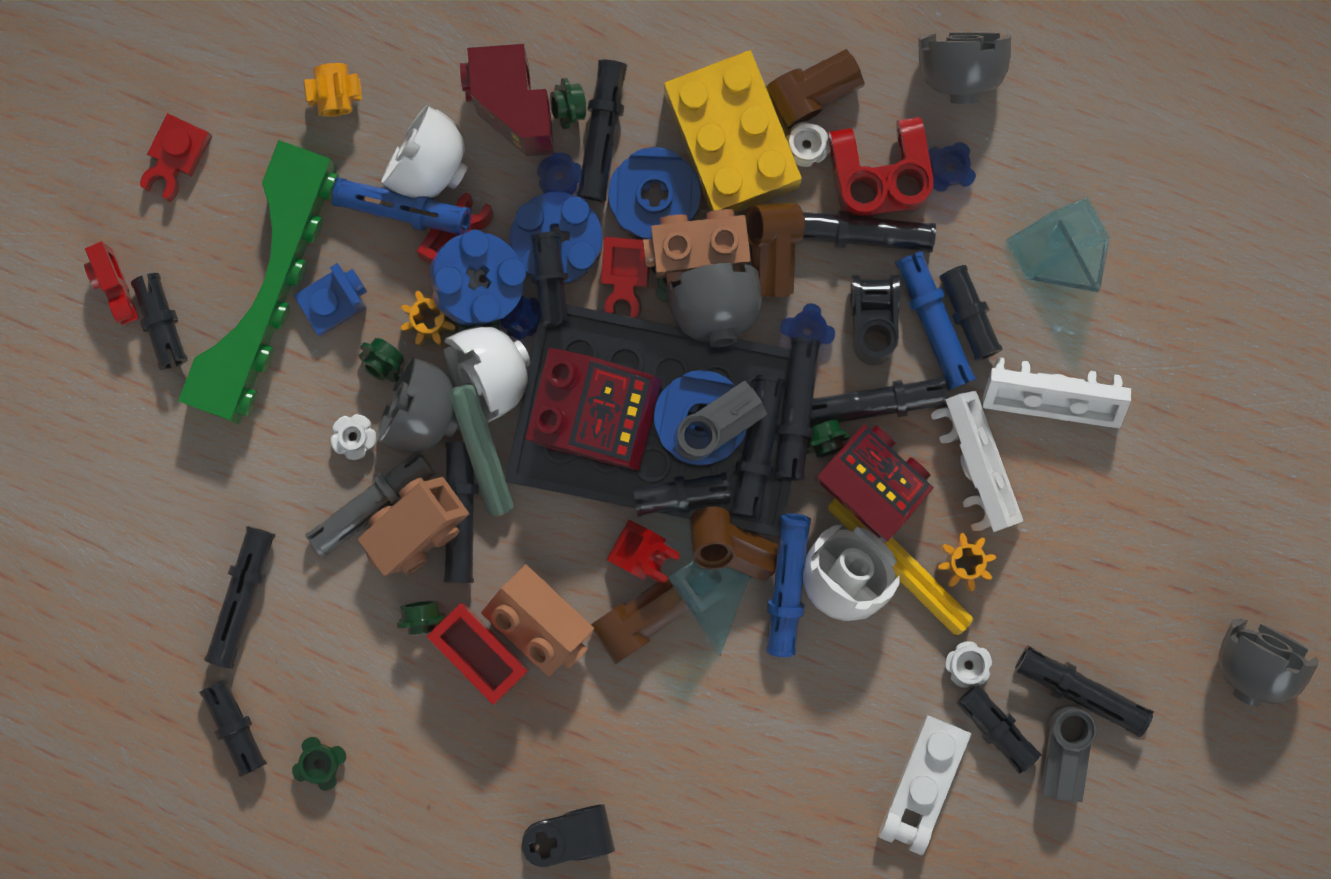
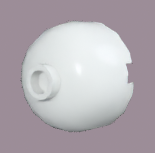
(427, 157)
(491, 365)
(849, 573)

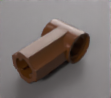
(803, 94)
(773, 234)
(721, 544)
(631, 625)

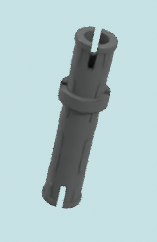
(359, 510)

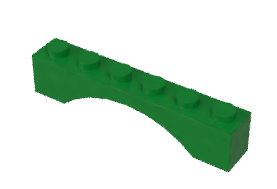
(225, 374)

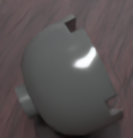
(965, 63)
(716, 303)
(419, 409)
(1264, 664)

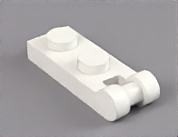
(924, 783)

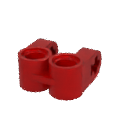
(882, 179)

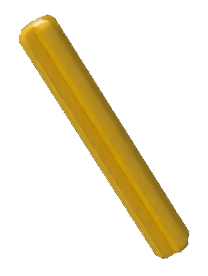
(915, 579)

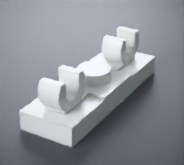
(1056, 396)
(980, 462)

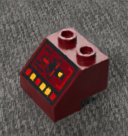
(502, 94)
(593, 409)
(875, 482)

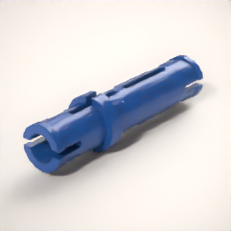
(450, 218)
(935, 320)
(786, 600)

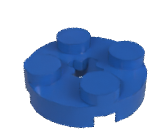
(637, 174)
(572, 217)
(450, 282)
(683, 397)

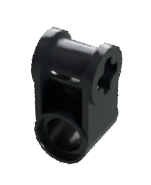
(875, 308)
(578, 834)

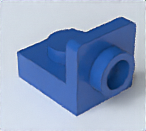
(332, 299)

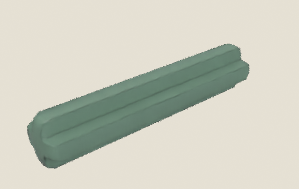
(481, 449)

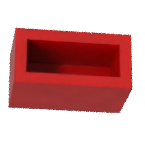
(478, 653)

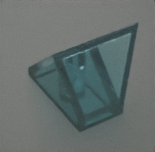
(1064, 247)
(711, 598)

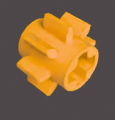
(332, 89)
(416, 315)
(960, 573)

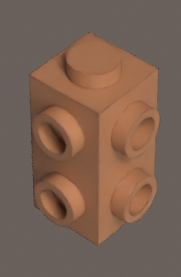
(686, 245)
(413, 526)
(538, 621)

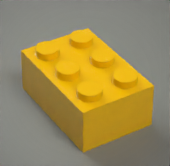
(732, 134)

